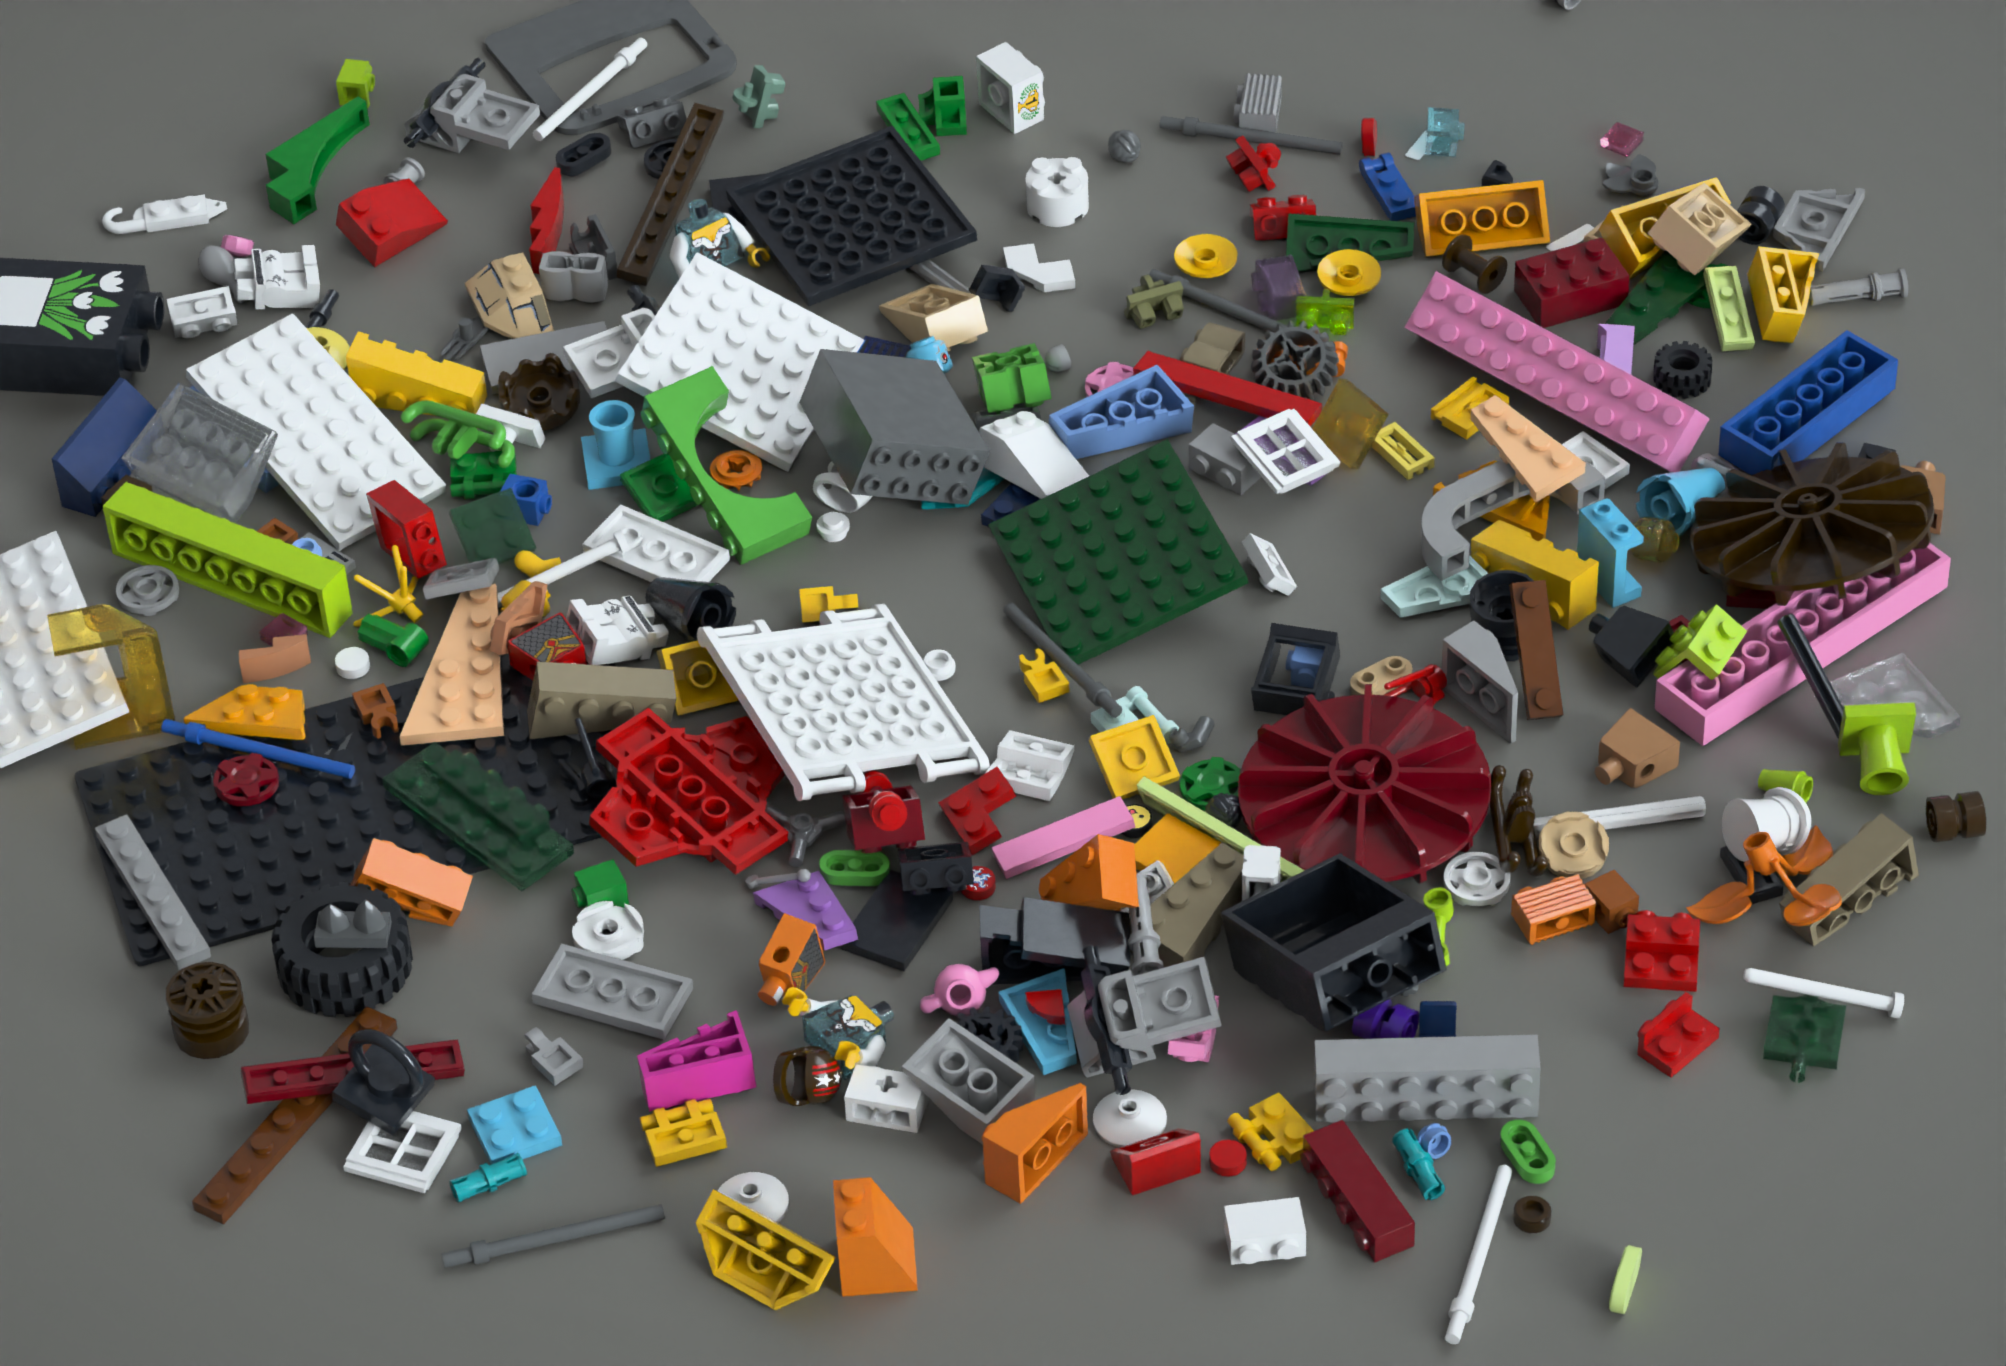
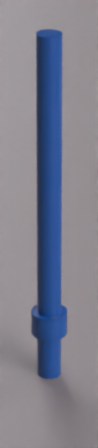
(197, 734)

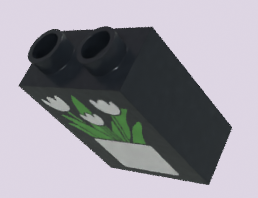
(74, 325)

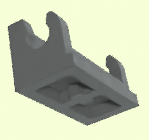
(594, 241)

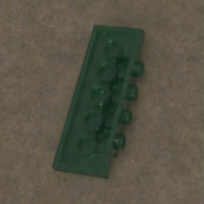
(480, 813)

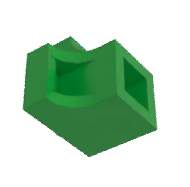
(945, 106)

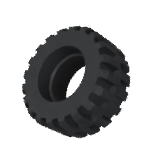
(343, 982)

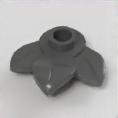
(1637, 179)

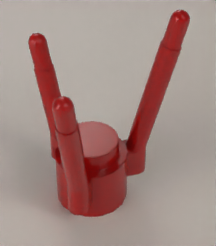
(1426, 681)

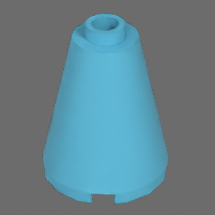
(1676, 493)

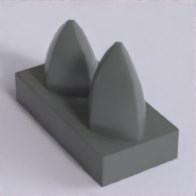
(353, 929)

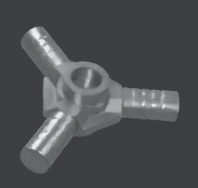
(804, 830)

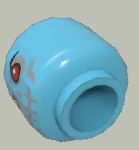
(931, 350)

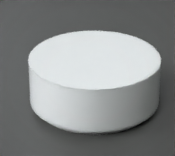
(352, 663)

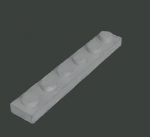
(153, 892)

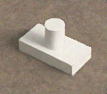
(518, 427)

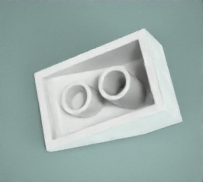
(1030, 454)

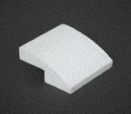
(1033, 764)

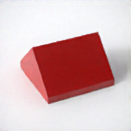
(1159, 1160)

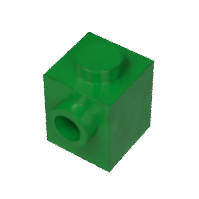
(600, 884)

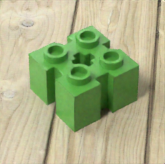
(1012, 378)

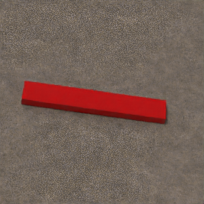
(1229, 389)

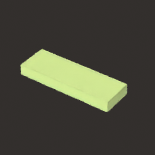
(1729, 308)

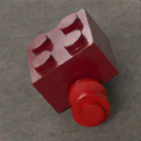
(883, 815)

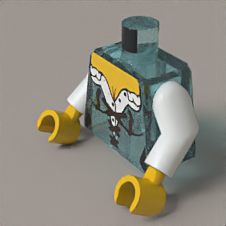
(713, 236)
(842, 1027)

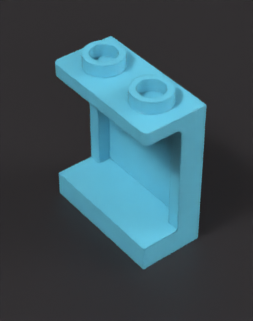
(1607, 537)

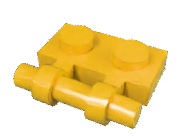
(1279, 1124)
(683, 1132)

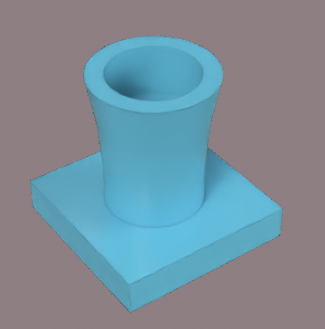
(614, 445)

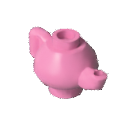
(959, 989)

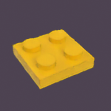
(1131, 753)

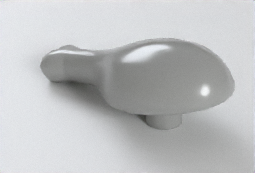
(218, 267)

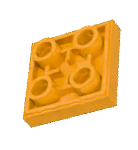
(1174, 845)

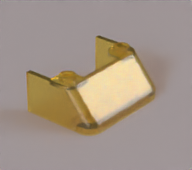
(145, 677)

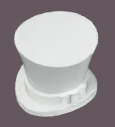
(1779, 813)

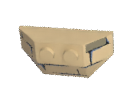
(510, 298)

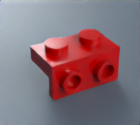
(1271, 217)

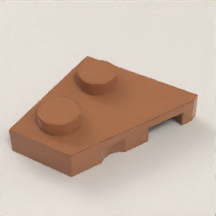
(518, 617)

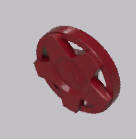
(246, 776)

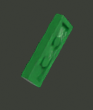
(902, 115)

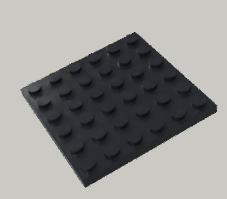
(851, 215)

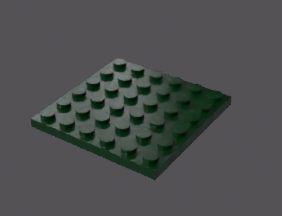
(1118, 553)

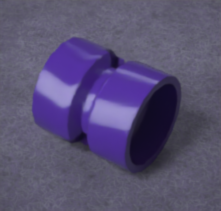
(1386, 1022)

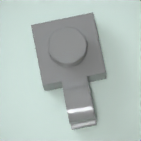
(553, 1059)

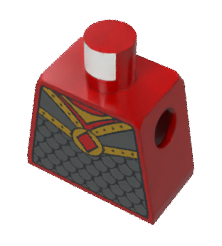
(546, 642)

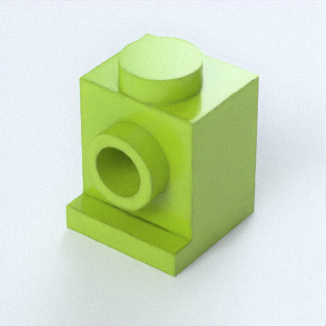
(355, 81)

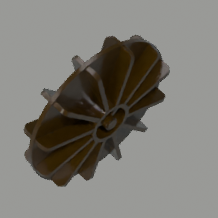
(1812, 523)

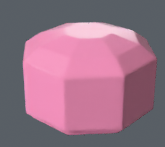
(237, 245)

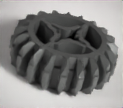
(1315, 349)

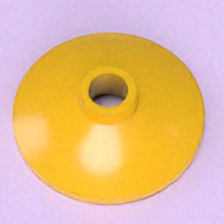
(1205, 256)
(1349, 272)

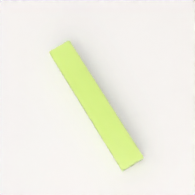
(1167, 802)

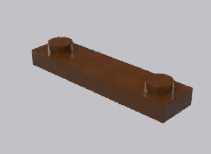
(1536, 650)

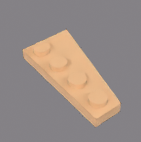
(1530, 451)

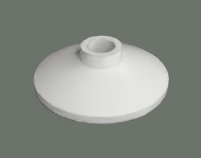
(1129, 1118)
(759, 1193)

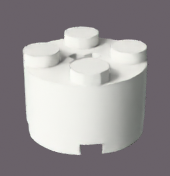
(1057, 191)

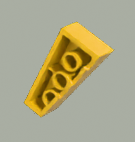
(1569, 580)

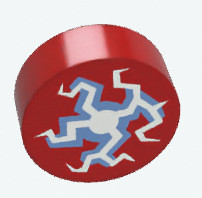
(983, 885)

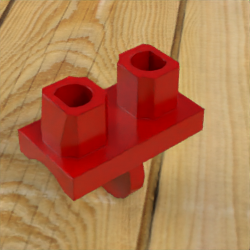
(1265, 157)

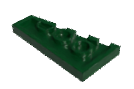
(1316, 236)
(1658, 296)

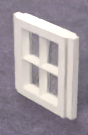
(1285, 451)
(409, 1156)

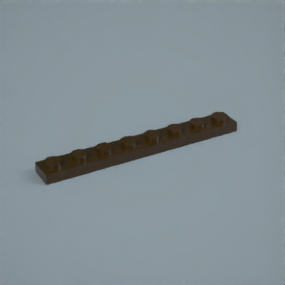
(670, 194)

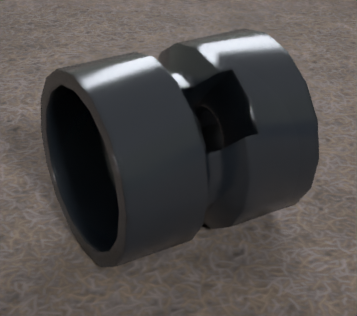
(1762, 209)

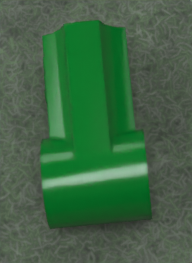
(398, 642)

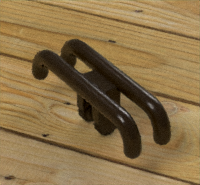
(1515, 823)

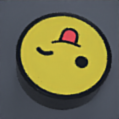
(1142, 820)

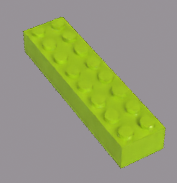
(228, 559)

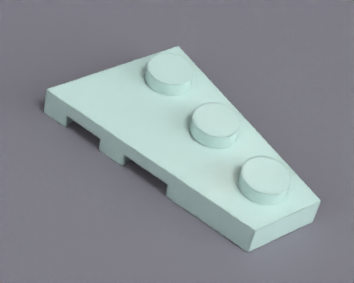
(1426, 592)

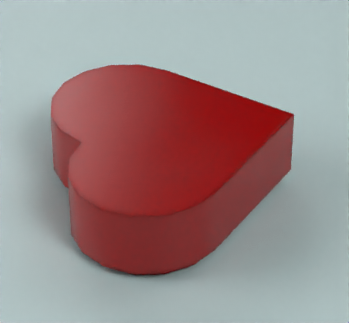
(1369, 136)

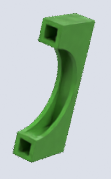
(746, 523)

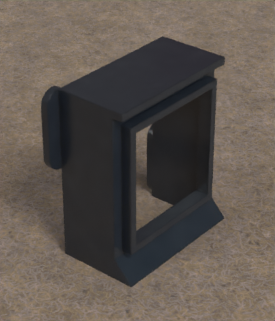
(1284, 698)

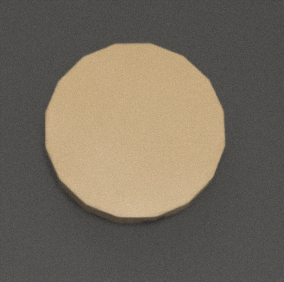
(1573, 845)

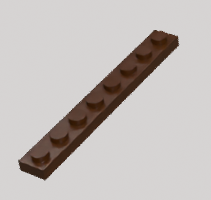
(276, 1134)

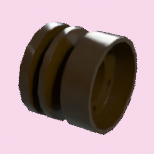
(207, 1010)

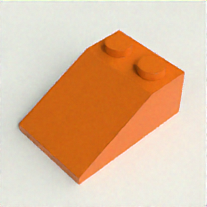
(1033, 1141)

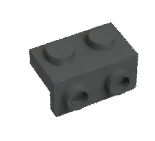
(653, 122)

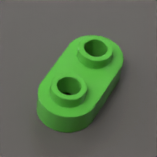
(854, 868)
(1533, 1157)

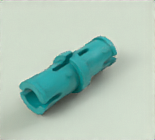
(1418, 1164)
(488, 1177)

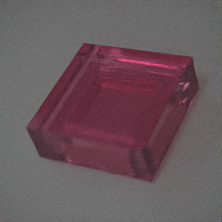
(1622, 139)
(282, 626)

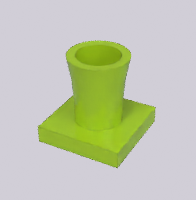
(1879, 737)

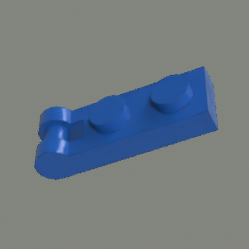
(1388, 187)

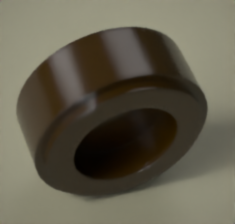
(1532, 1214)

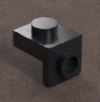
(998, 285)

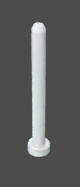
(579, 562)
(1892, 1004)

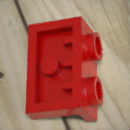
(1675, 1036)

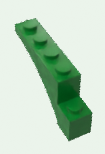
(303, 158)

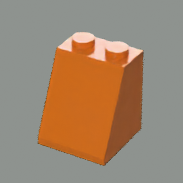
(872, 1240)

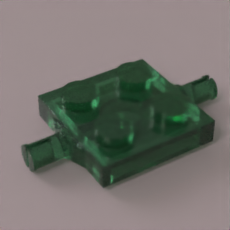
(1804, 1033)

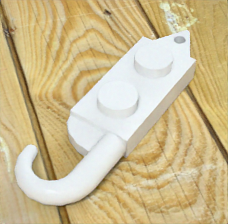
(166, 215)

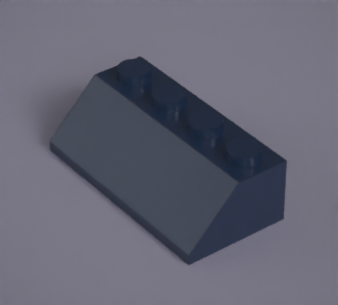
(92, 455)

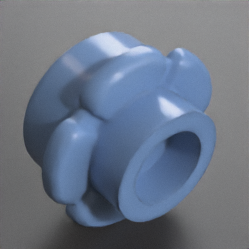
(1434, 1140)

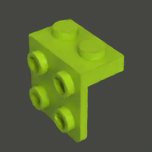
(1705, 643)

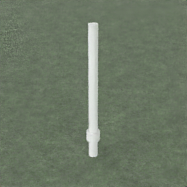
(622, 60)
(1462, 1306)

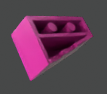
(699, 1067)

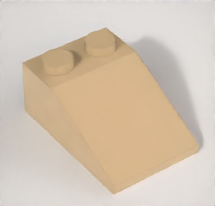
(1698, 228)
(937, 312)

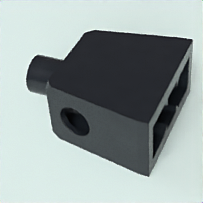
(1630, 641)

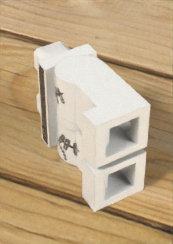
(279, 278)
(616, 630)

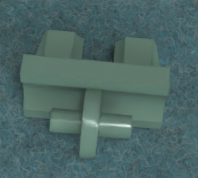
(755, 96)

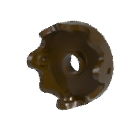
(541, 378)

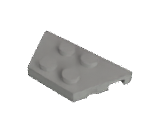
(1817, 221)

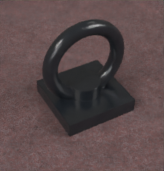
(383, 1082)

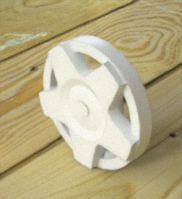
(1476, 882)

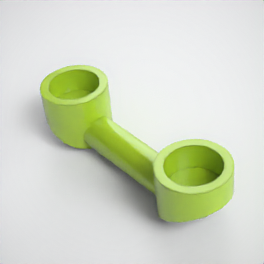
(1440, 902)

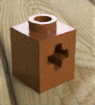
(1613, 901)

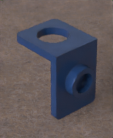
(1437, 1019)

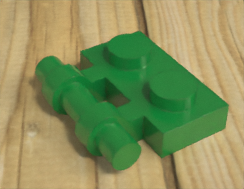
(478, 474)

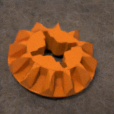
(739, 461)

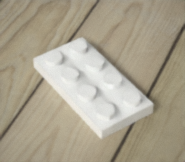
(658, 548)

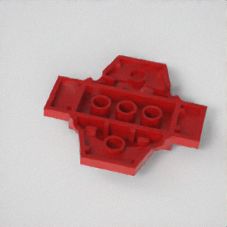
(689, 792)

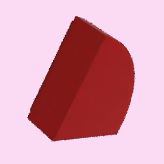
(1047, 1005)

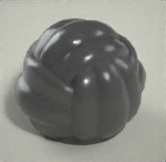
(1124, 146)

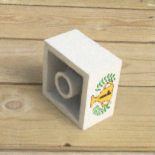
(1010, 87)

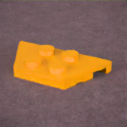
(1520, 512)
(255, 712)

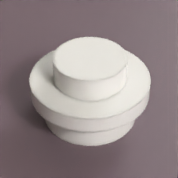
(833, 526)
(940, 664)

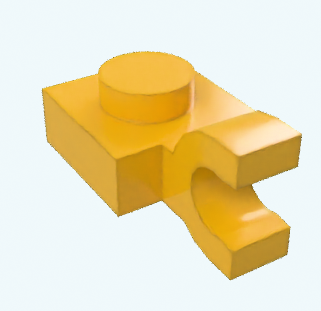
(822, 599)

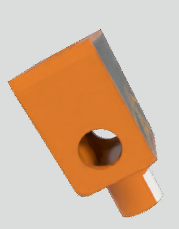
(790, 958)

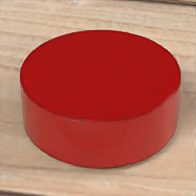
(1228, 1158)

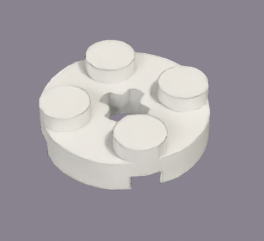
(603, 915)

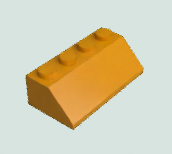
(1488, 214)

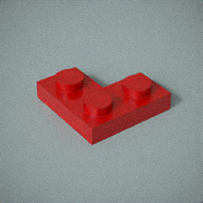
(970, 808)

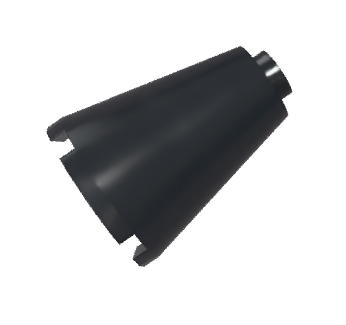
(691, 605)

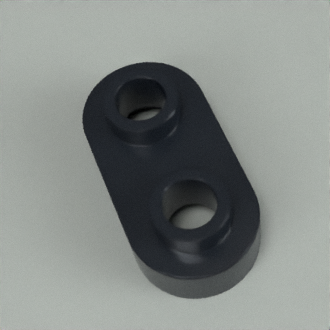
(583, 154)

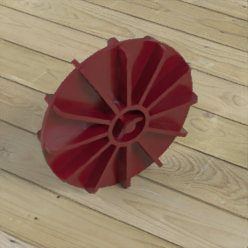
(1366, 781)

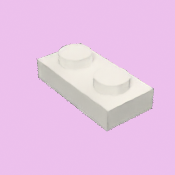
(1269, 565)

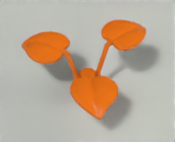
(1732, 898)

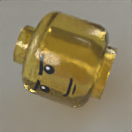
(1659, 539)

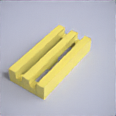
(1396, 453)

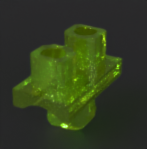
(1326, 312)

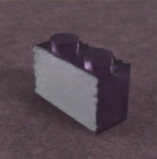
(1277, 286)

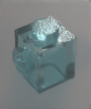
(1443, 131)

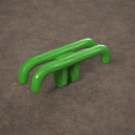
(459, 432)

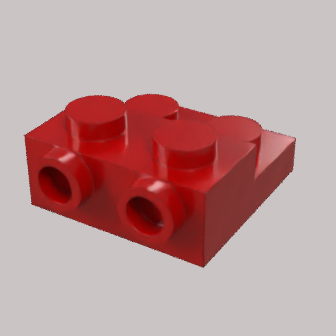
(1662, 952)

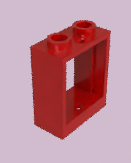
(410, 525)

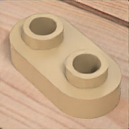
(1380, 674)

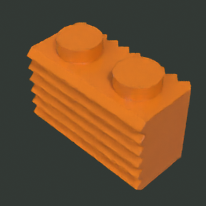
(1553, 908)

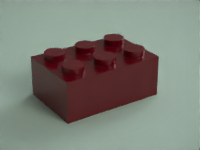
(1571, 282)

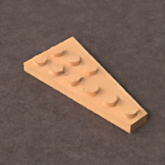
(463, 680)

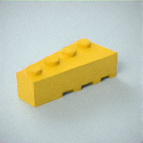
(1628, 227)
(399, 378)

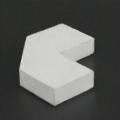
(1044, 276)

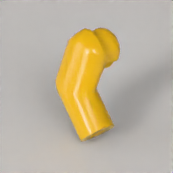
(532, 564)

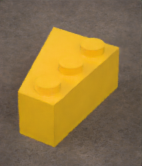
(1781, 290)

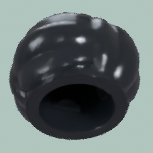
(1225, 809)

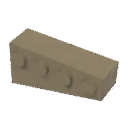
(597, 695)
(1860, 872)
(1191, 909)

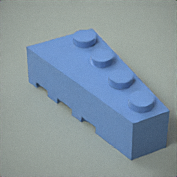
(1124, 415)

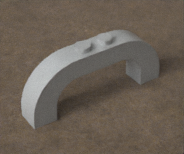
(1477, 494)

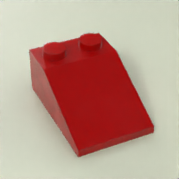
(387, 219)

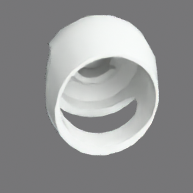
(838, 495)

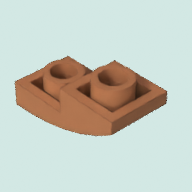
(285, 656)

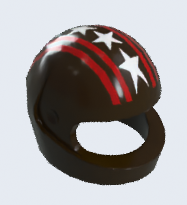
(815, 1076)

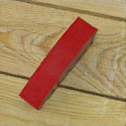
(547, 218)

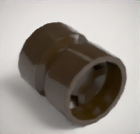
(1949, 816)

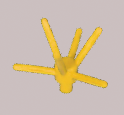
(402, 599)

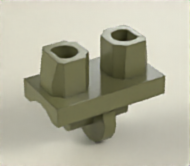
(1154, 297)

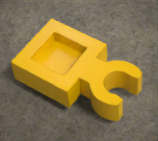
(1043, 679)

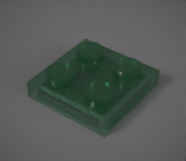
(492, 528)

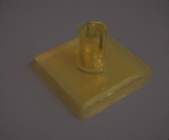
(1349, 423)

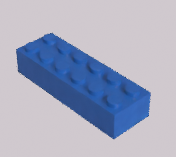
(1809, 405)

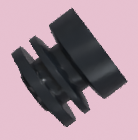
(1493, 608)

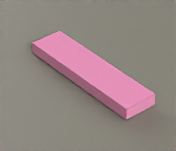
(1062, 837)

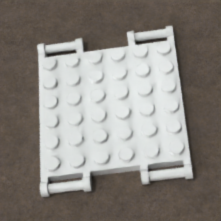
(843, 700)

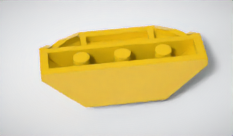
(760, 1253)

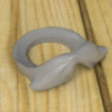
(1711, 461)

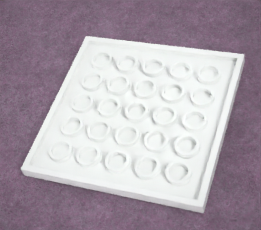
(754, 343)

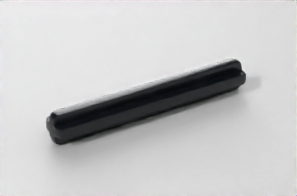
(1812, 670)

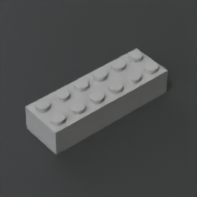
(1427, 1078)

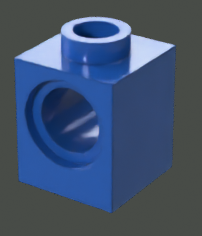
(531, 497)

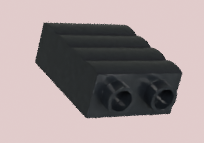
(1333, 942)

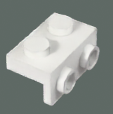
(202, 312)

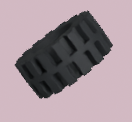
(1680, 382)

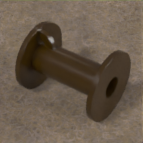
(1489, 273)

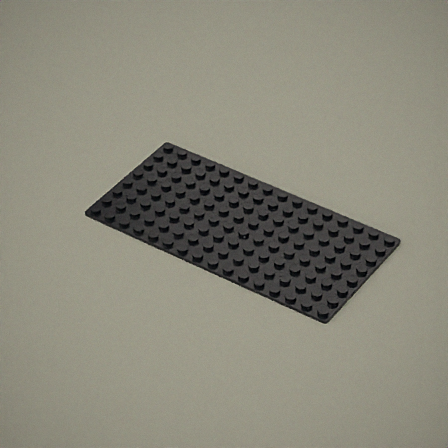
(250, 862)

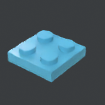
(514, 1126)

